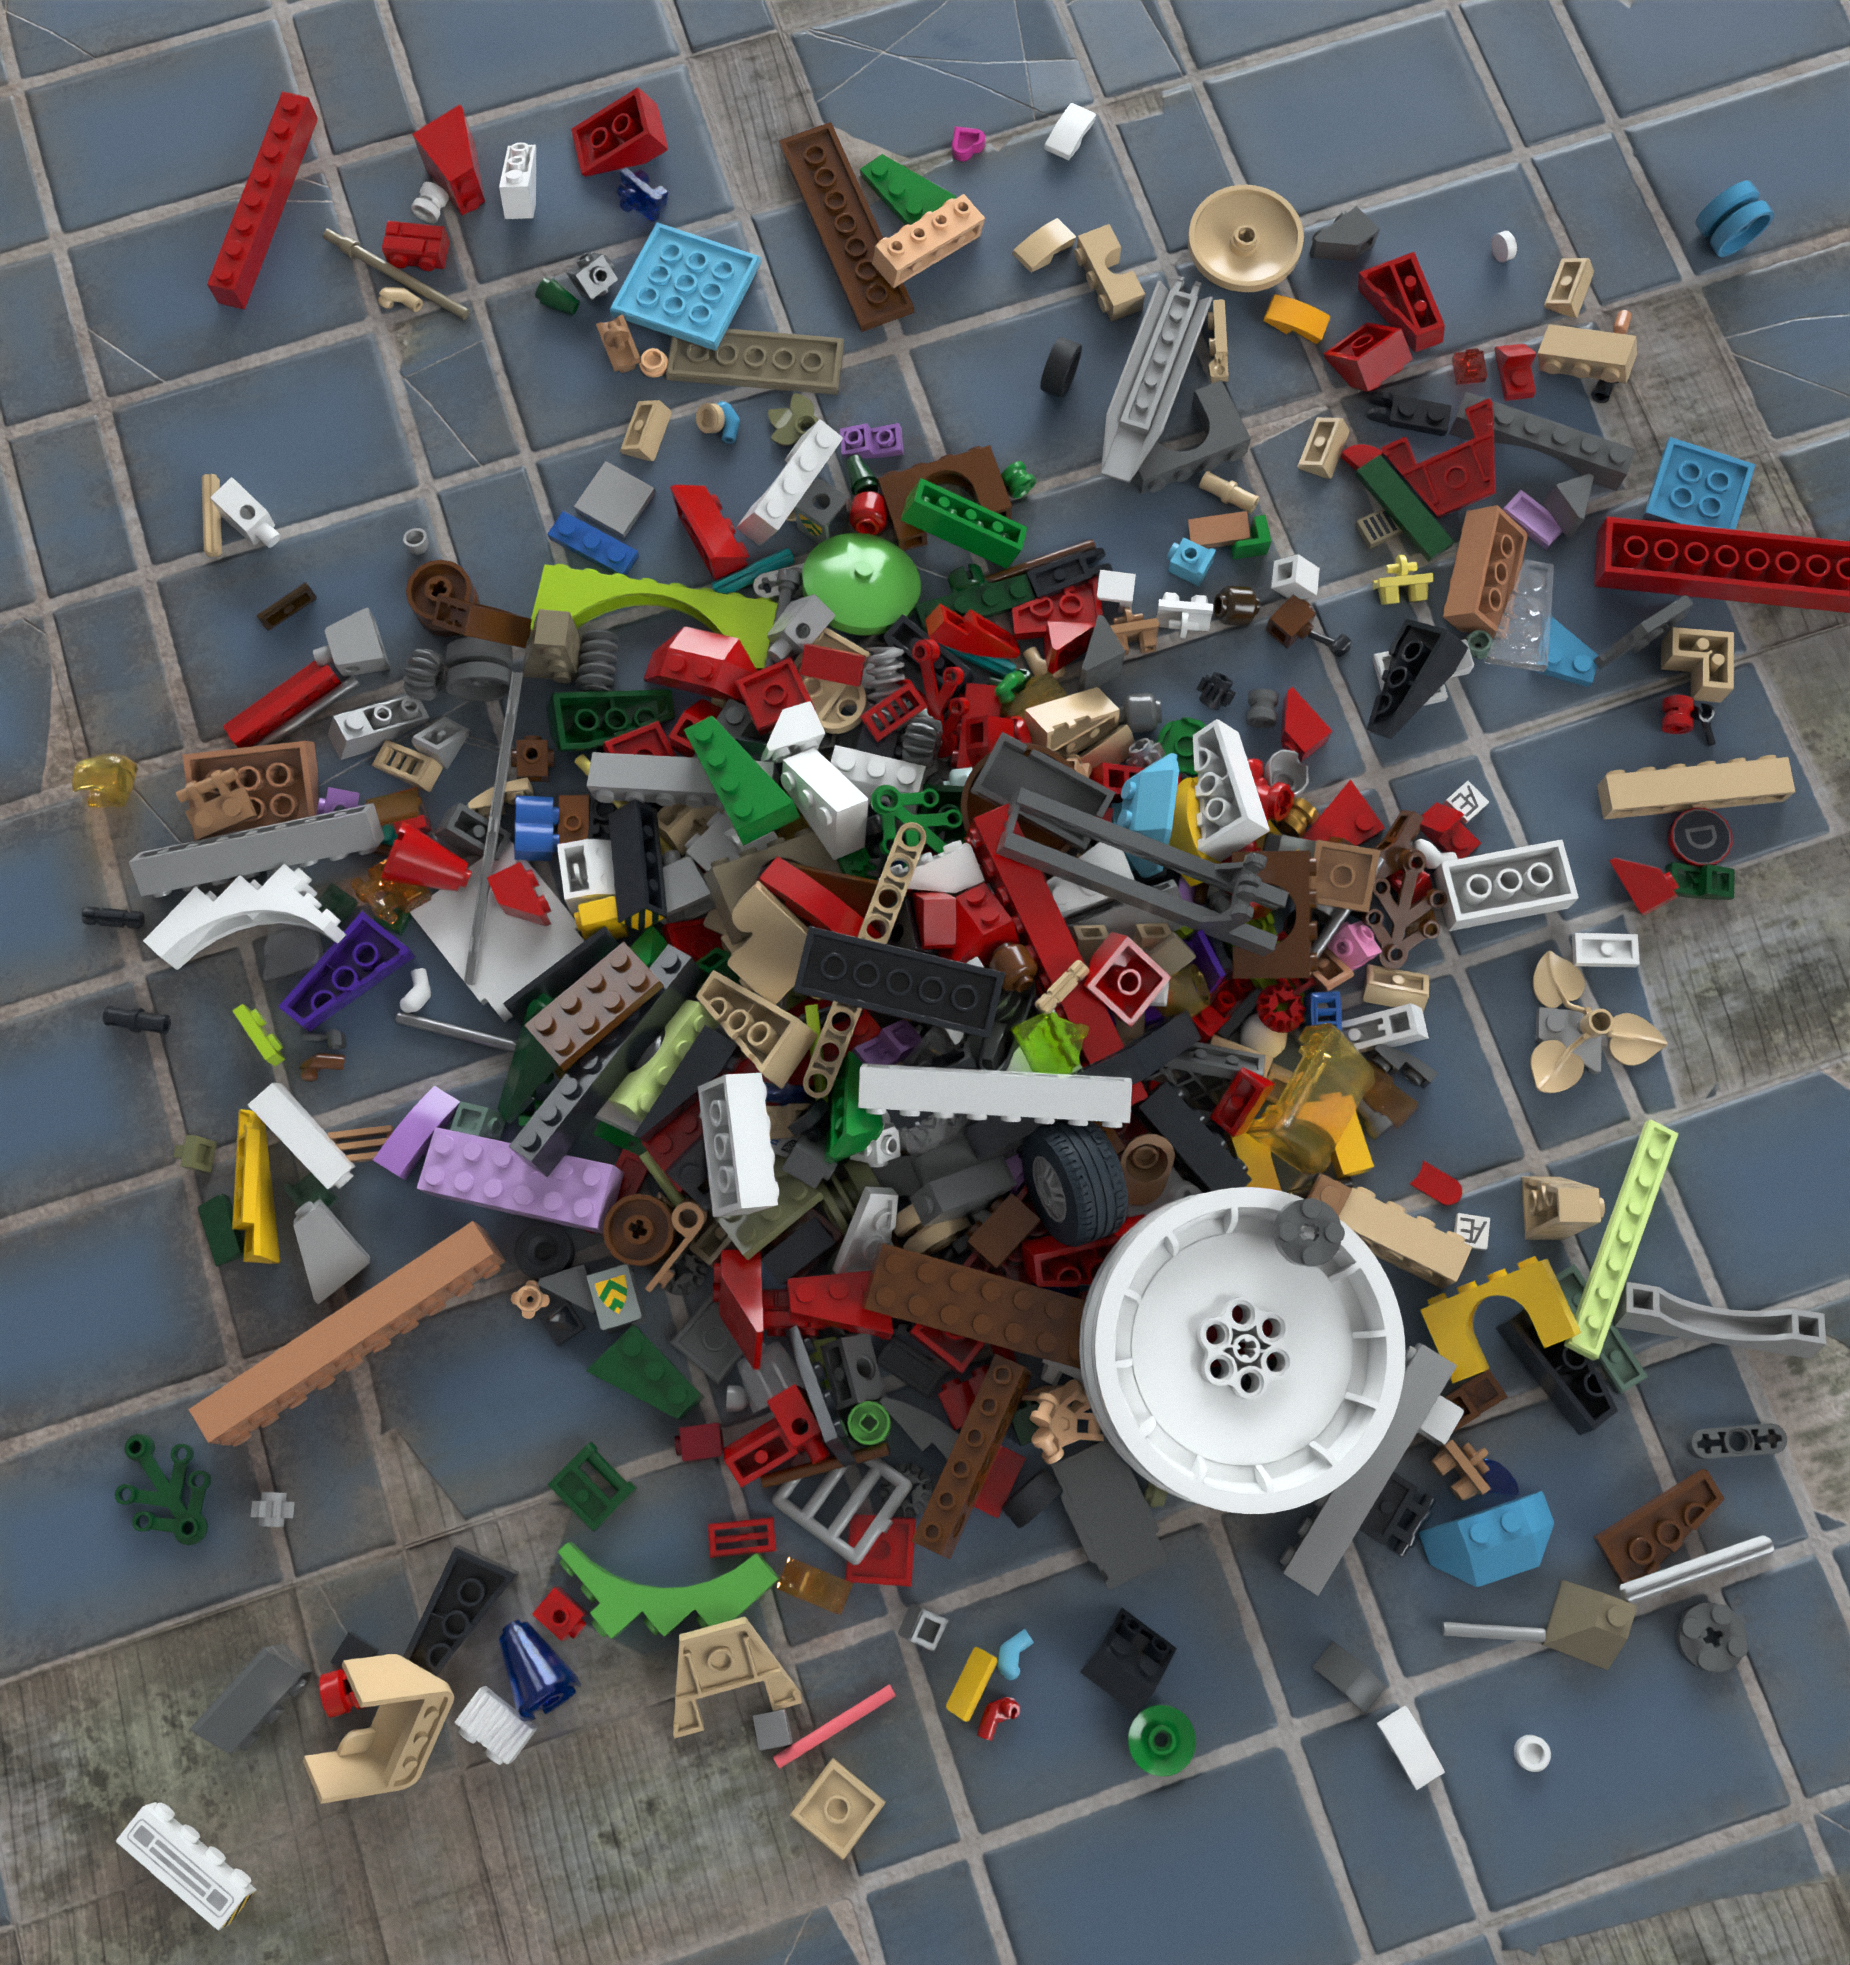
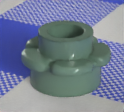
(1479, 637)

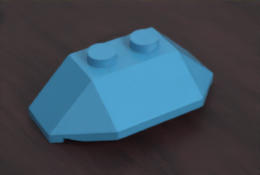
(1491, 1541)

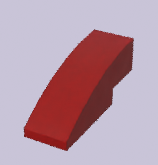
(970, 634)

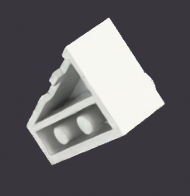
(827, 801)

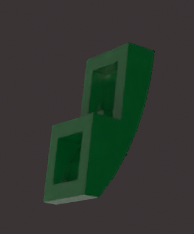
(1703, 882)

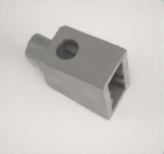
(797, 626)
(354, 645)
(684, 888)

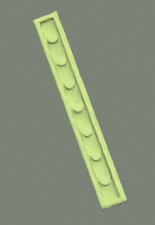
(1622, 1239)

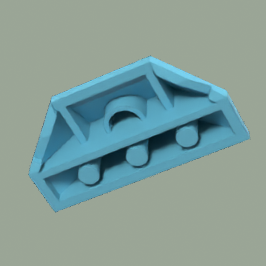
(1150, 806)

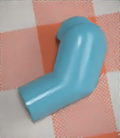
(1009, 1654)

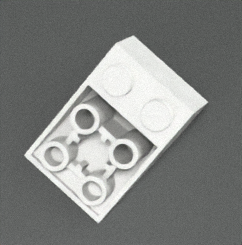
(586, 871)

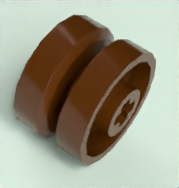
(436, 579)
(623, 1226)

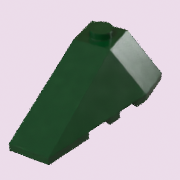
(590, 718)
(528, 1069)

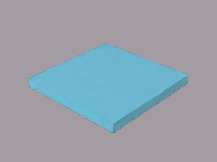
(686, 286)

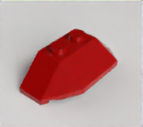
(701, 664)

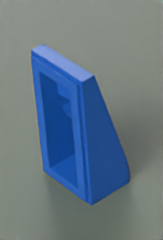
(1333, 1011)

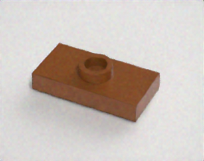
(573, 817)

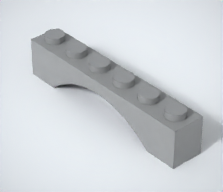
(1774, 1331)

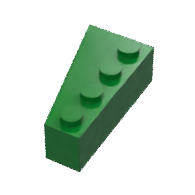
(744, 789)

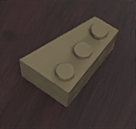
(553, 648)

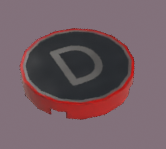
(1700, 837)

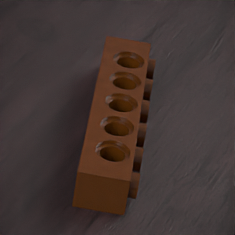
(972, 1456)

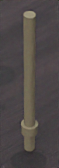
(352, 249)

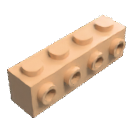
(928, 240)

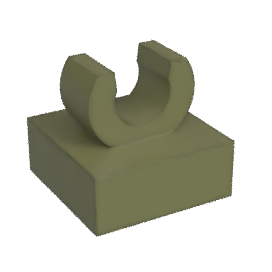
(196, 1153)

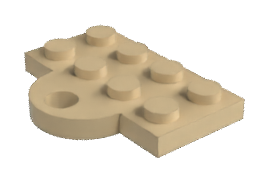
(831, 696)

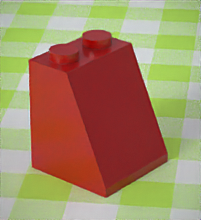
(452, 158)

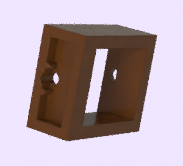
(482, 621)

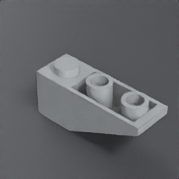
(370, 726)

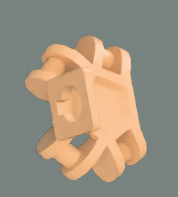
(1059, 1421)

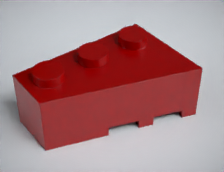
(1404, 300)
(837, 1303)

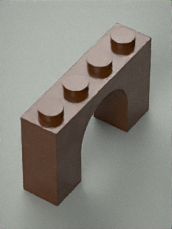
(972, 470)
(1294, 954)

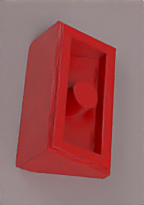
(1242, 1102)

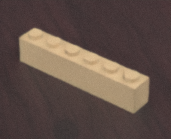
(1698, 786)

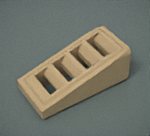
(424, 773)

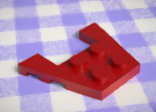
(1456, 475)

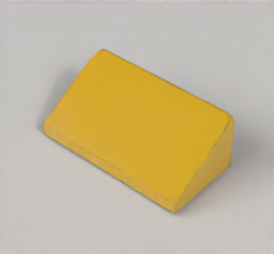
(971, 1683)

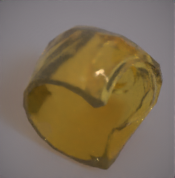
(107, 777)

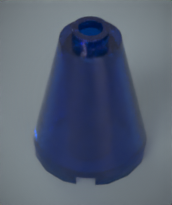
(534, 1671)

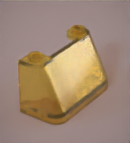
(1316, 1100)

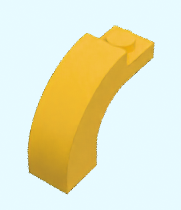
(1185, 829)

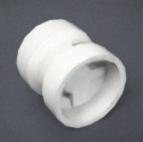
(429, 203)

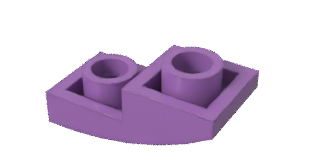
(872, 442)

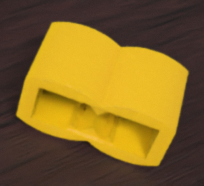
(596, 915)

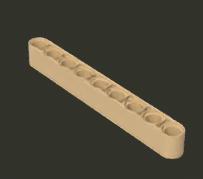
(875, 912)

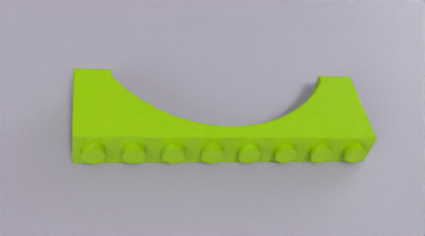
(592, 594)

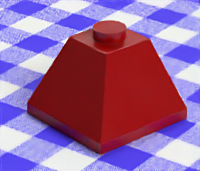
(1124, 977)

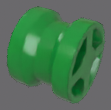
(1018, 479)

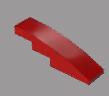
(812, 900)

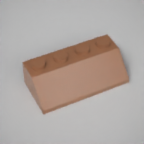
(1484, 570)

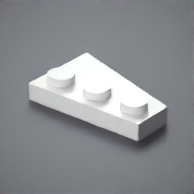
(869, 1226)

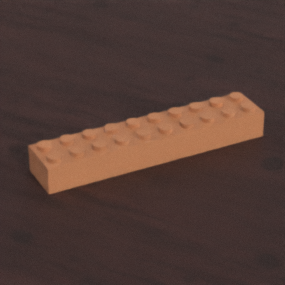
(348, 1336)

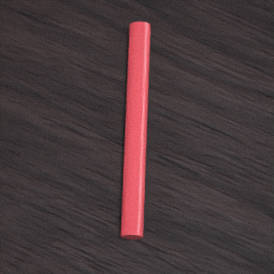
(834, 1726)

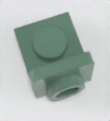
(478, 1121)

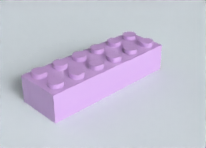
(495, 1178)

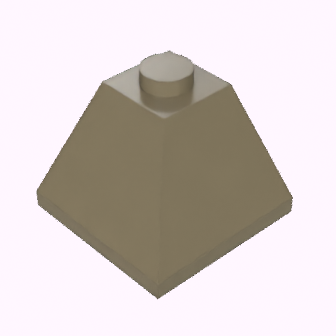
(1588, 1624)

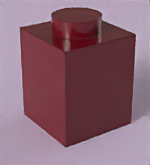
(700, 1442)

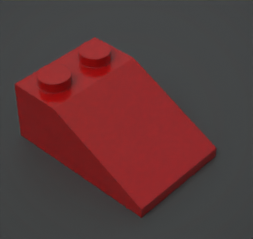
(620, 135)
(980, 926)
(739, 1295)

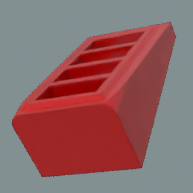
(912, 695)

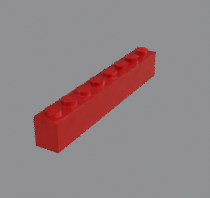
(262, 200)

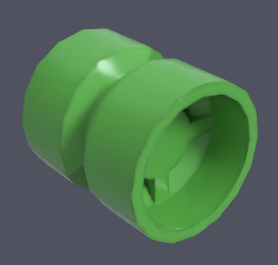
(869, 1423)

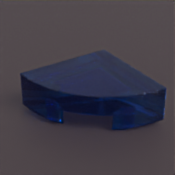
(1500, 1479)

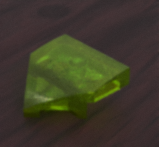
(1050, 1043)

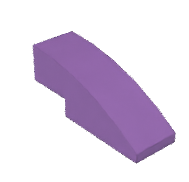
(415, 1132)

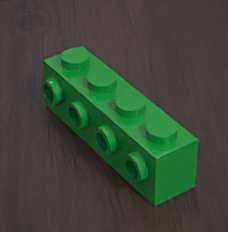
(964, 523)

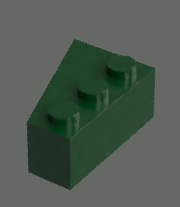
(647, 1374)

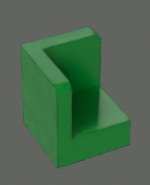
(1257, 544)

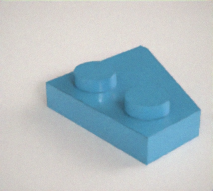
(1569, 657)

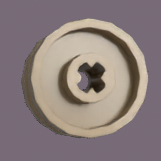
(928, 1238)

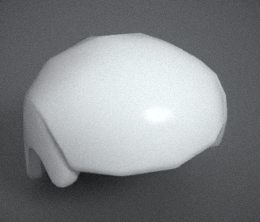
(1260, 1038)

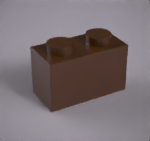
(1002, 1231)

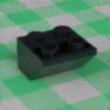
(1129, 1661)

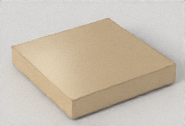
(837, 1808)

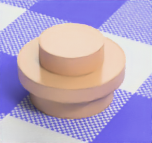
(653, 363)

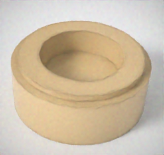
(710, 418)

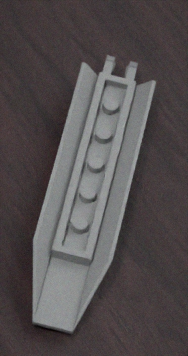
(1152, 377)

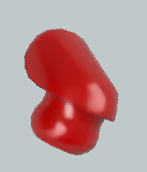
(995, 1713)

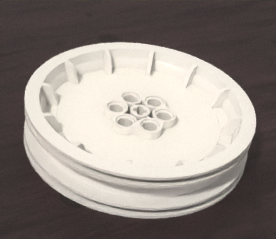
(1203, 1435)

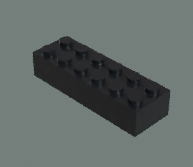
(899, 982)

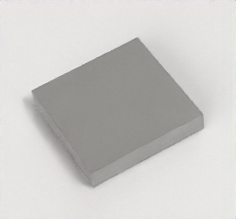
(614, 499)

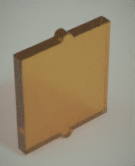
(397, 806)

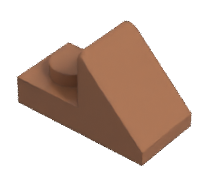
(1330, 972)

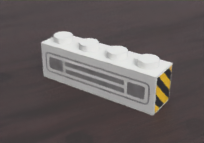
(187, 1864)

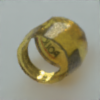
(1183, 994)

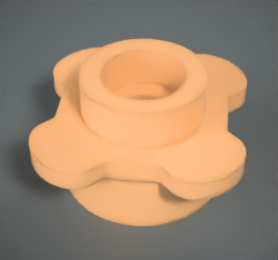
(529, 1308)

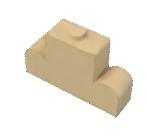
(774, 949)

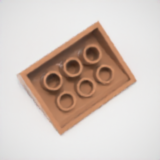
(276, 777)

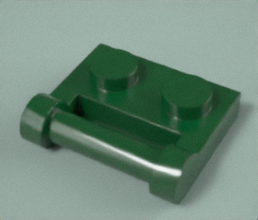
(584, 1495)

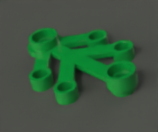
(897, 811)

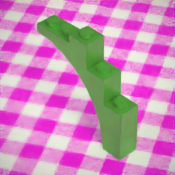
(668, 1607)

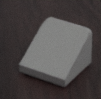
(772, 1729)

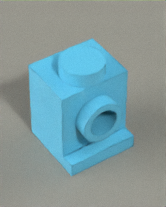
(1189, 569)

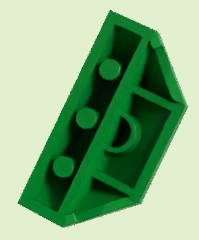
(850, 1126)

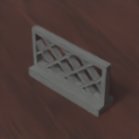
(1208, 1060)

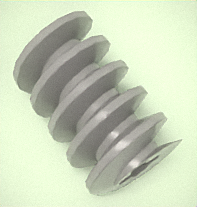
(884, 673)

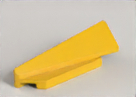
(254, 1192)

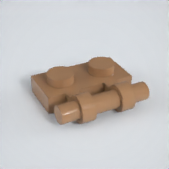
(220, 812)

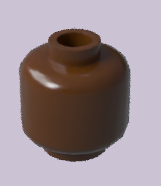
(1016, 964)

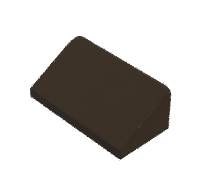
(286, 606)

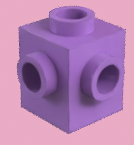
(337, 797)

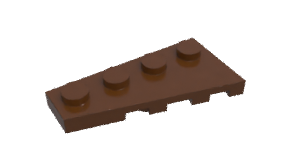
(1650, 1533)

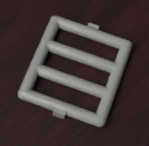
(830, 1536)

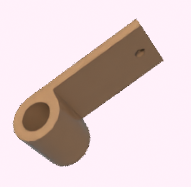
(687, 1220)

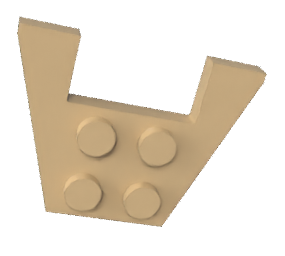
(722, 1660)

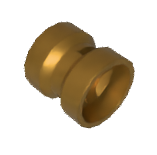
(1298, 818)

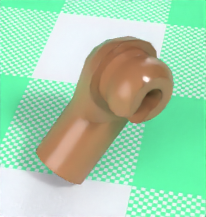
(1622, 322)

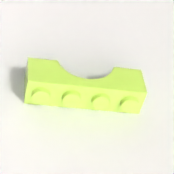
(642, 1087)

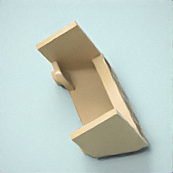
(400, 1737)

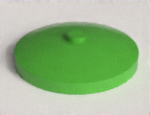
(862, 582)

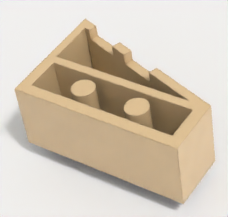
(1072, 721)

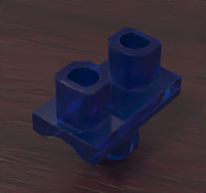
(638, 195)

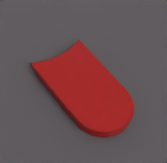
(1437, 1185)

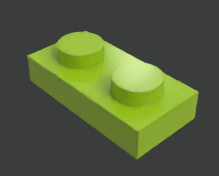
(266, 1043)

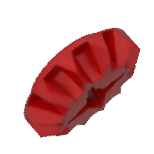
(1279, 1021)

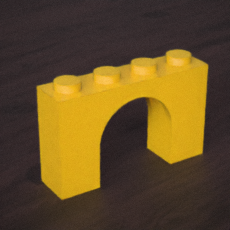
(1348, 1158)
(1532, 1286)

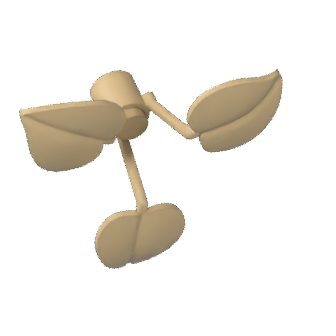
(1556, 1066)

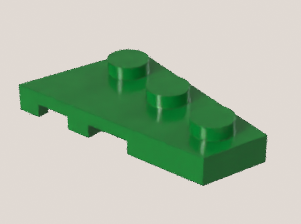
(903, 190)

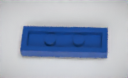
(592, 544)

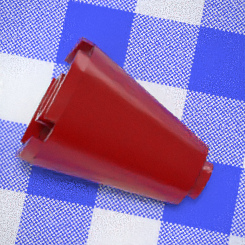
(424, 862)

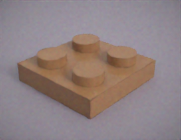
(1345, 875)

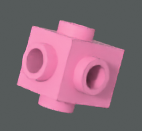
(1354, 945)

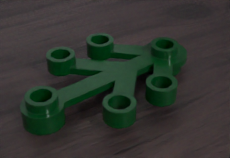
(168, 1493)

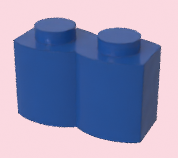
(534, 828)

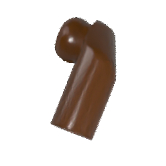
(318, 1062)

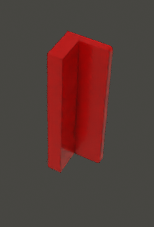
(281, 704)

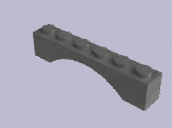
(1580, 450)

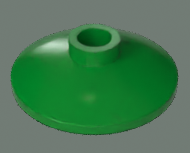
(1175, 1753)

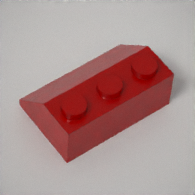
(709, 530)

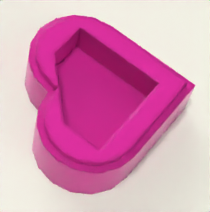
(966, 142)

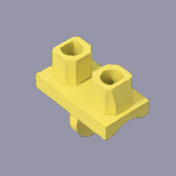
(1389, 586)

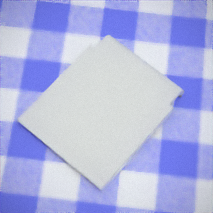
(511, 948)

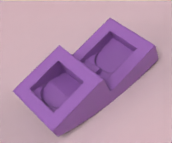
(890, 1046)

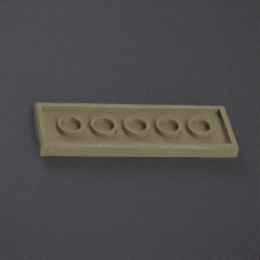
(761, 361)

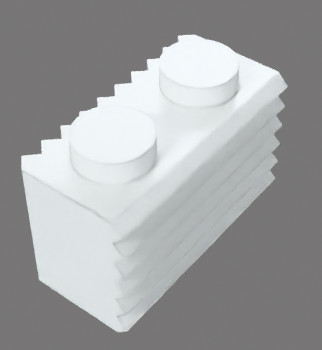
(494, 1726)

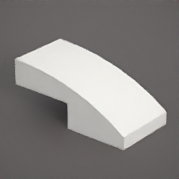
(1069, 130)
(1410, 1747)

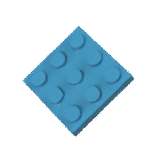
(1698, 487)

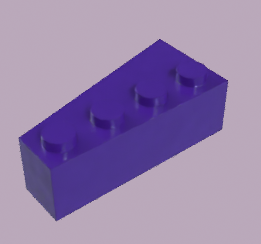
(345, 972)

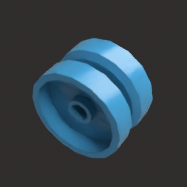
(1734, 218)

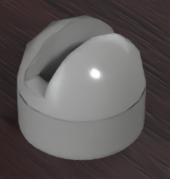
(416, 541)
(736, 1398)

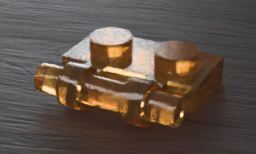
(398, 895)

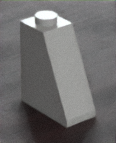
(327, 1249)

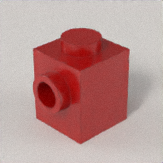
(561, 1614)

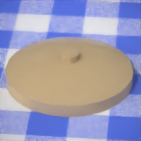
(1245, 238)

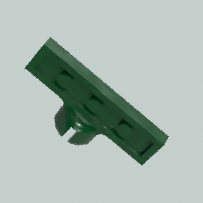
(974, 592)

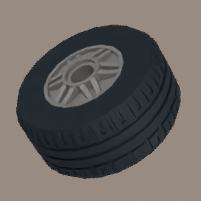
(1075, 1182)

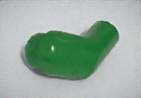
(1004, 688)

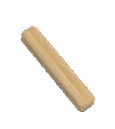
(211, 517)

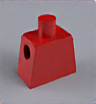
(792, 1412)

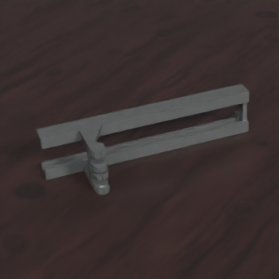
(1235, 877)

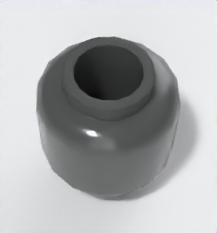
(1140, 712)

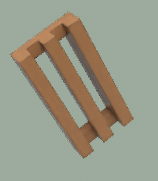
(357, 1133)

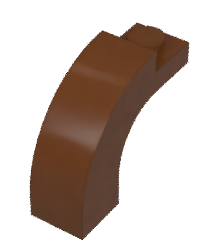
(1396, 840)

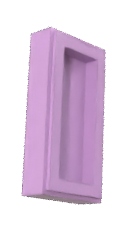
(1533, 519)

